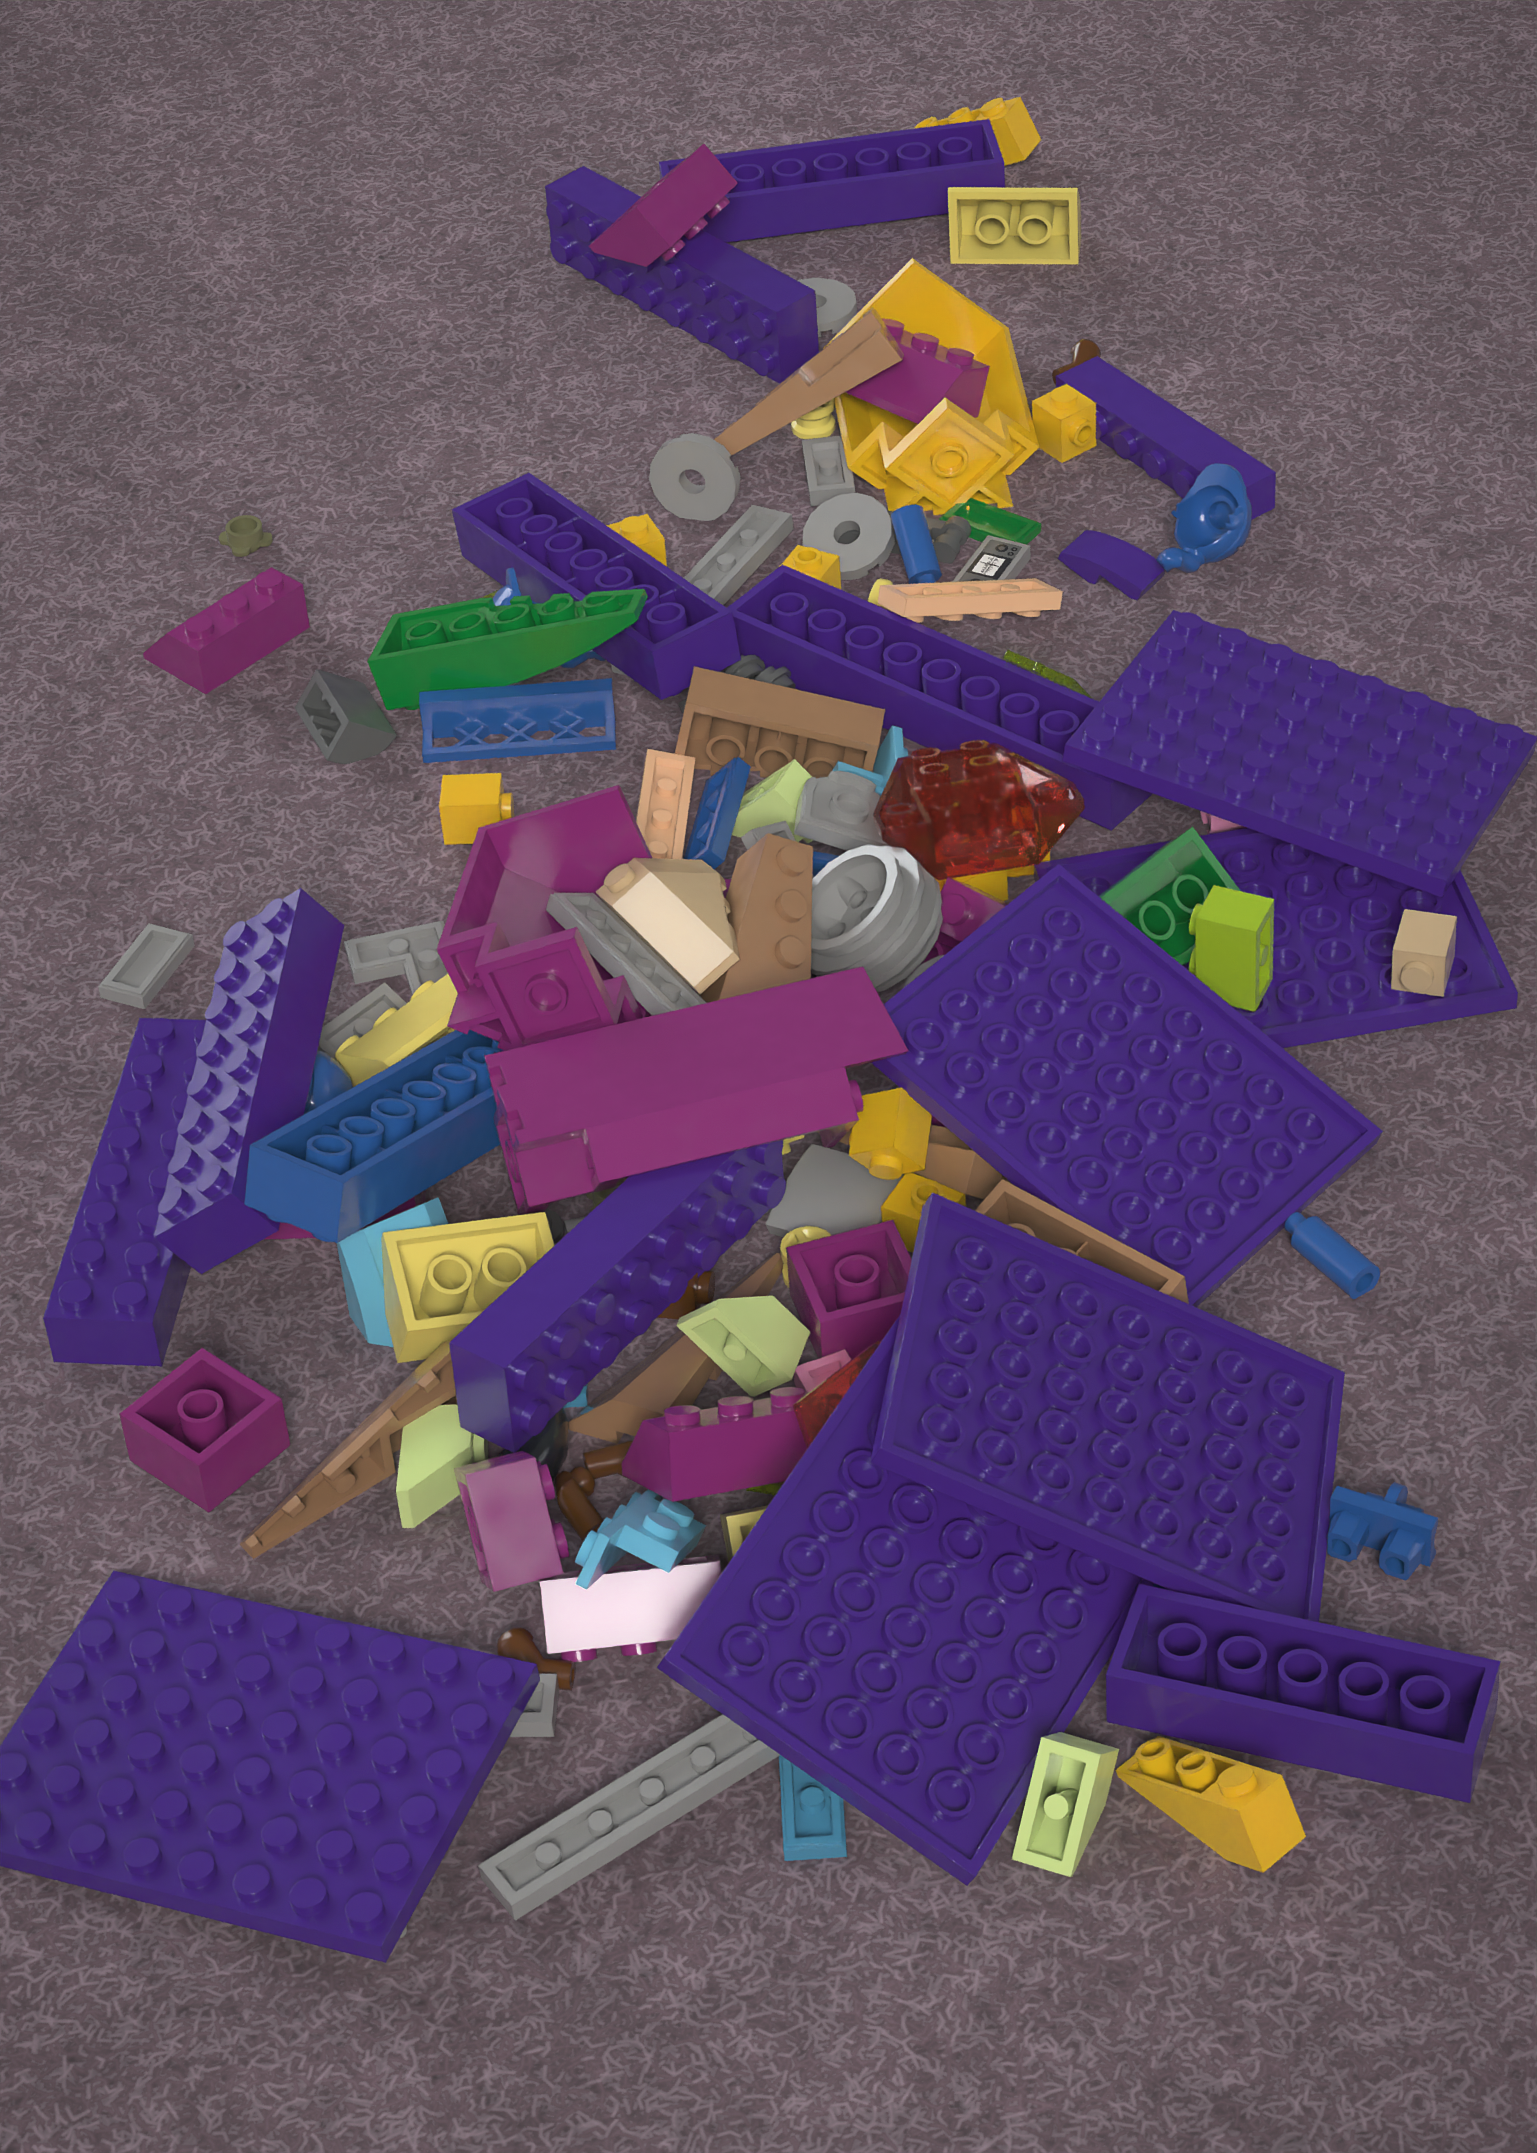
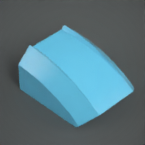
(363, 1268)

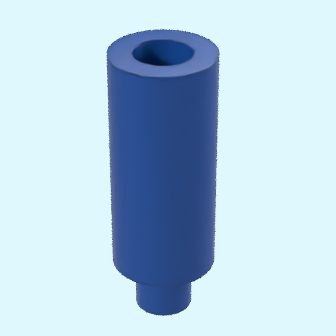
(916, 544)
(1332, 1254)

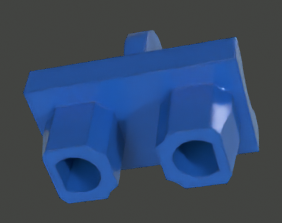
(1381, 1523)

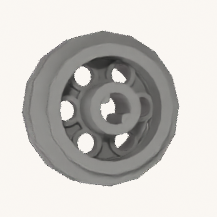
(875, 913)

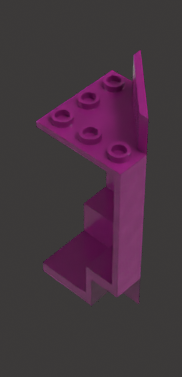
(506, 955)
(686, 1085)

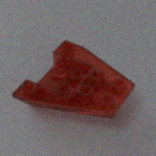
(974, 809)

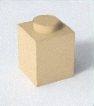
(1423, 952)

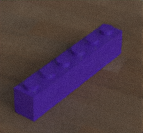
(1162, 436)

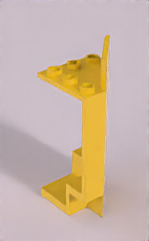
(949, 451)

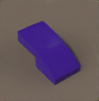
(1119, 562)

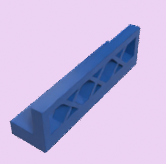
(518, 714)

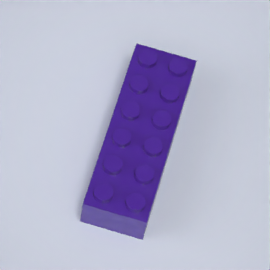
(1303, 1692)

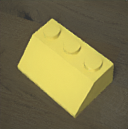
(1014, 225)
(400, 1031)
(451, 1273)

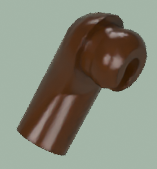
(518, 1645)

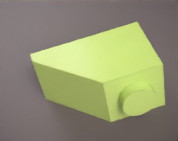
(773, 801)
(749, 1340)
(427, 1462)
(1064, 1801)

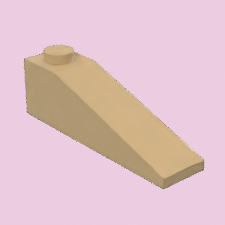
(677, 913)

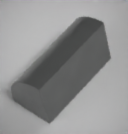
(343, 718)

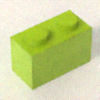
(1234, 945)

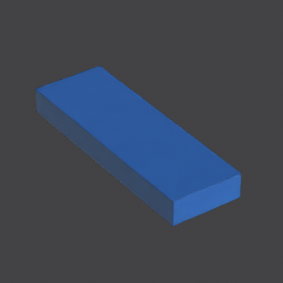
(718, 813)

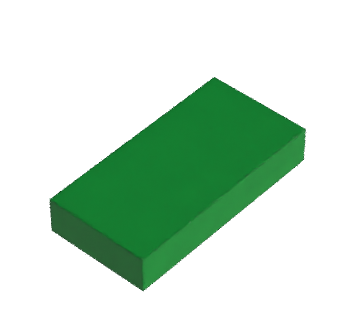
(995, 522)

